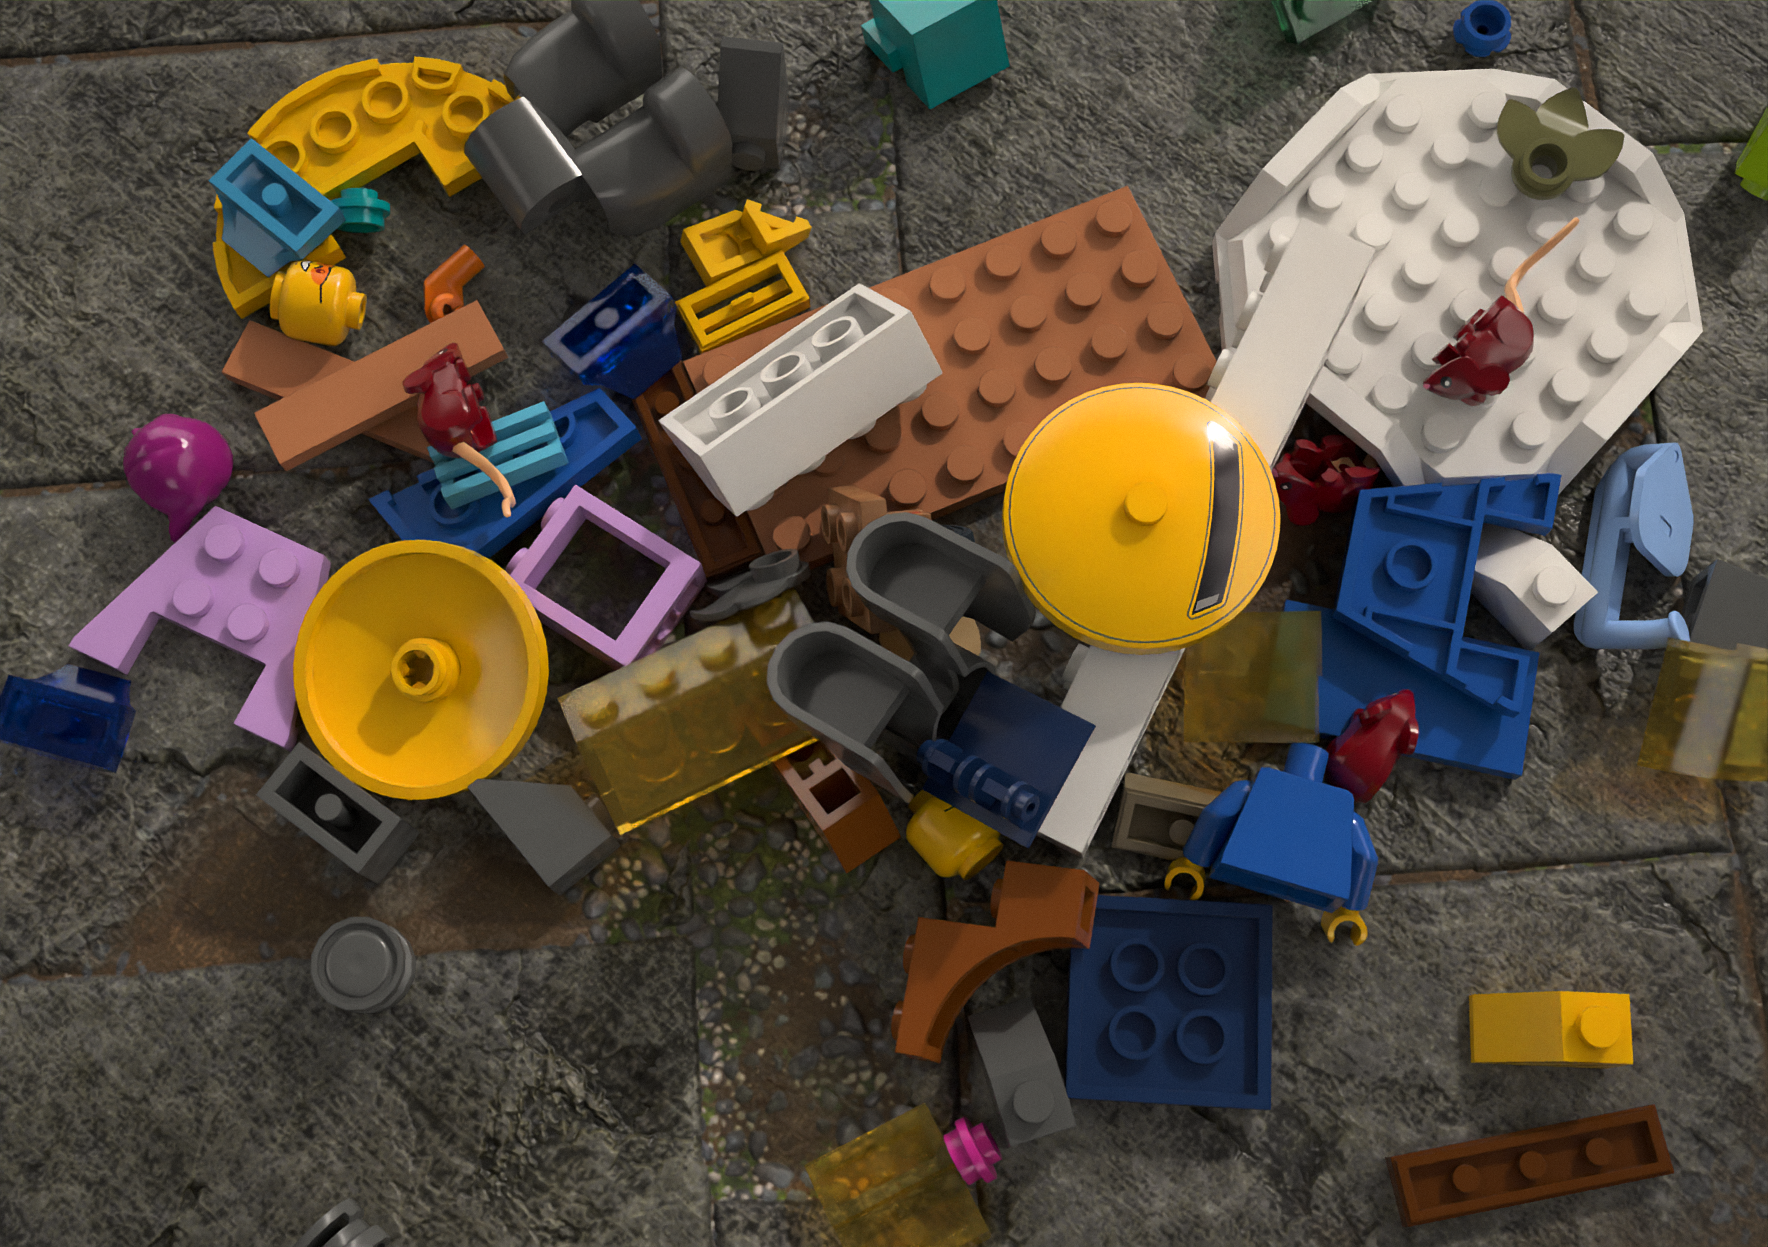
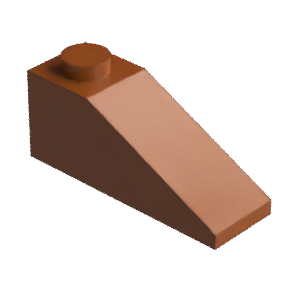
(838, 804)

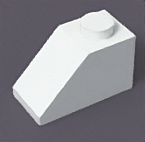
(1526, 584)

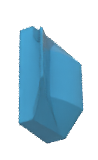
(271, 210)

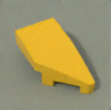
(739, 240)

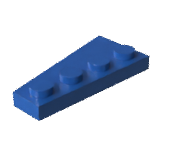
(592, 436)

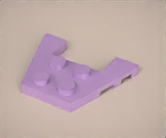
(233, 589)

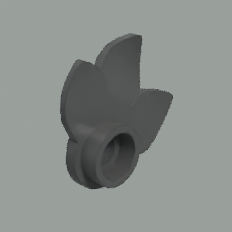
(764, 581)

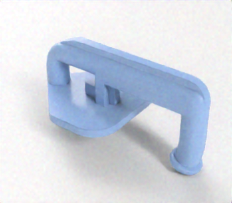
(1640, 503)

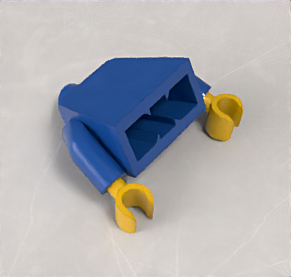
(1288, 841)

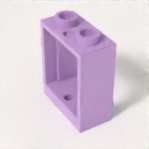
(657, 613)

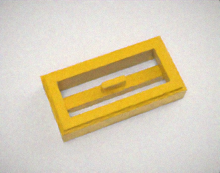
(734, 284)

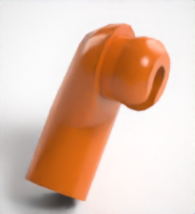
(445, 285)

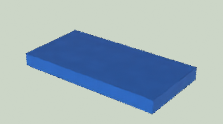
(1451, 724)

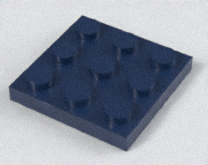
(1172, 1005)

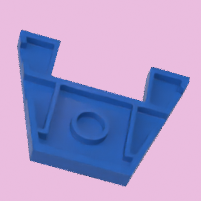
(1414, 569)

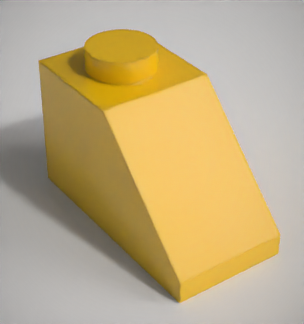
(1551, 1029)

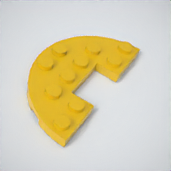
(355, 129)

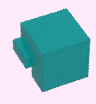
(938, 43)

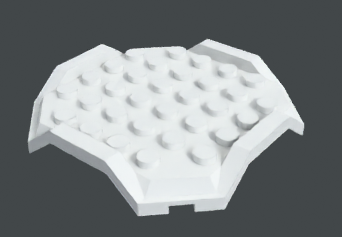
(1428, 185)

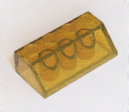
(687, 715)

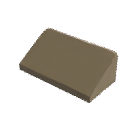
(1157, 815)

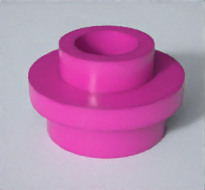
(973, 1151)

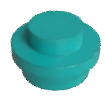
(362, 210)

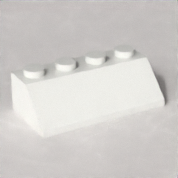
(802, 397)

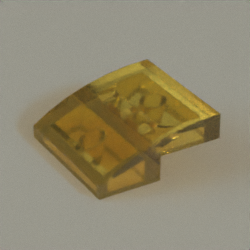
(1256, 680)
(1709, 713)
(897, 1188)

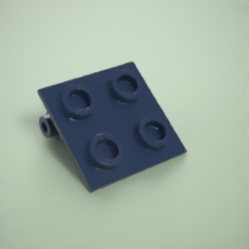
(1005, 758)

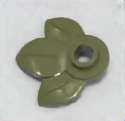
(1557, 139)

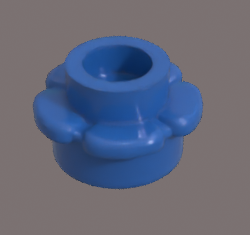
(1489, 17)

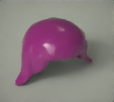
(177, 467)

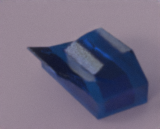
(620, 336)
(69, 716)

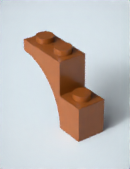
(949, 960)

